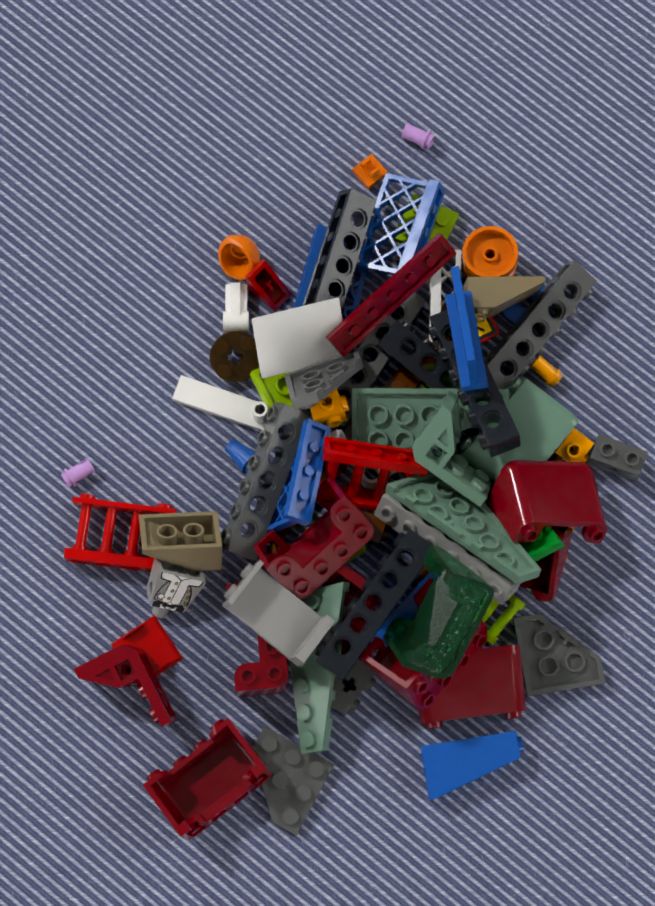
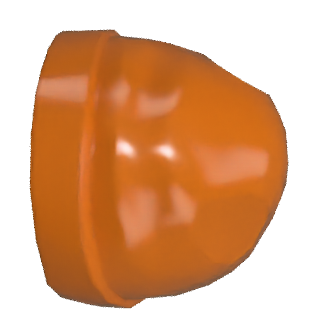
(238, 256)

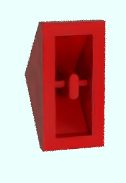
(267, 286)

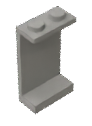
(276, 614)

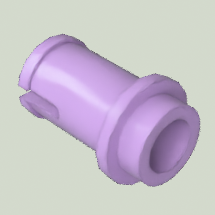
(418, 136)
(77, 472)

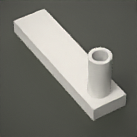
(221, 403)

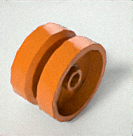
(489, 253)

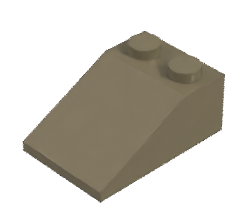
(497, 294)
(183, 539)

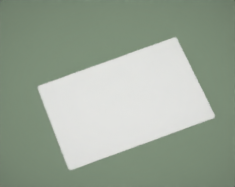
(296, 337)

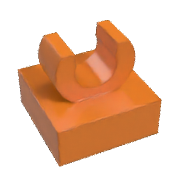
(369, 171)

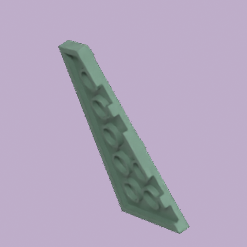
(398, 414)
(465, 523)
(313, 683)

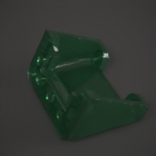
(445, 620)

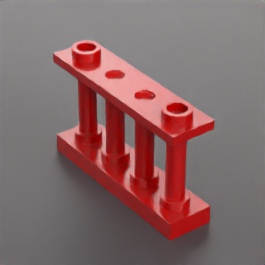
(367, 455)
(105, 556)

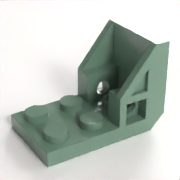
(436, 447)

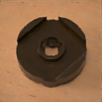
(223, 347)

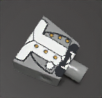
(172, 587)

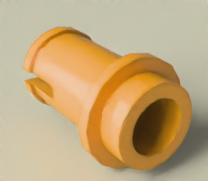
(546, 371)

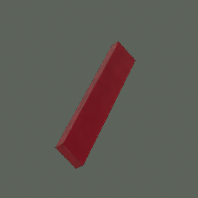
(391, 295)

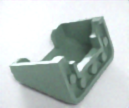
(541, 426)

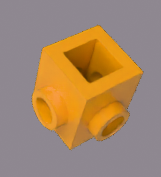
(331, 410)
(579, 444)

